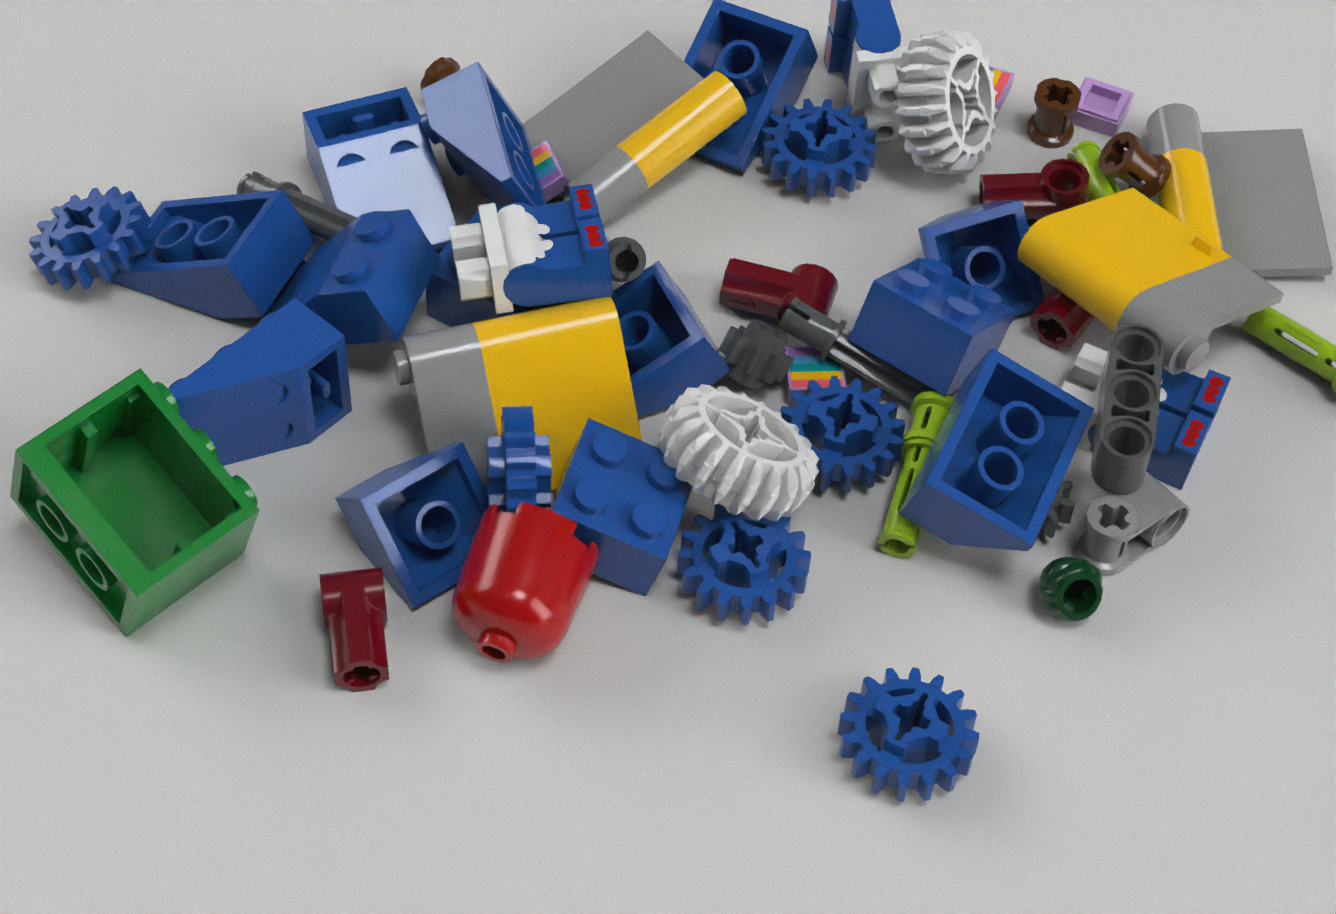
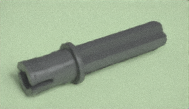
(319, 217)
(626, 259)
(832, 342)

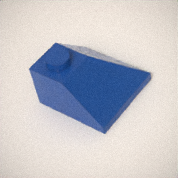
(983, 250)
(418, 520)

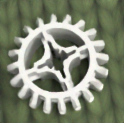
(946, 101)
(738, 452)

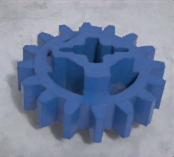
(818, 147)
(90, 238)
(847, 431)
(518, 462)
(742, 564)
(930, 727)

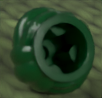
(1070, 589)

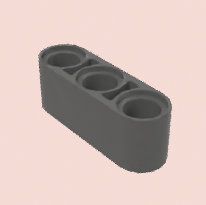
(1127, 409)

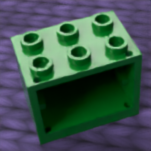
(133, 500)

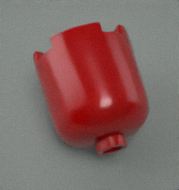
(522, 582)

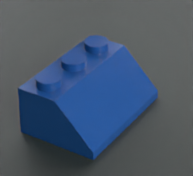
(997, 458)

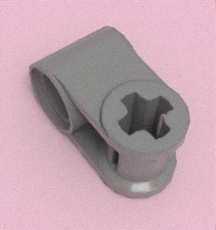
(1129, 525)

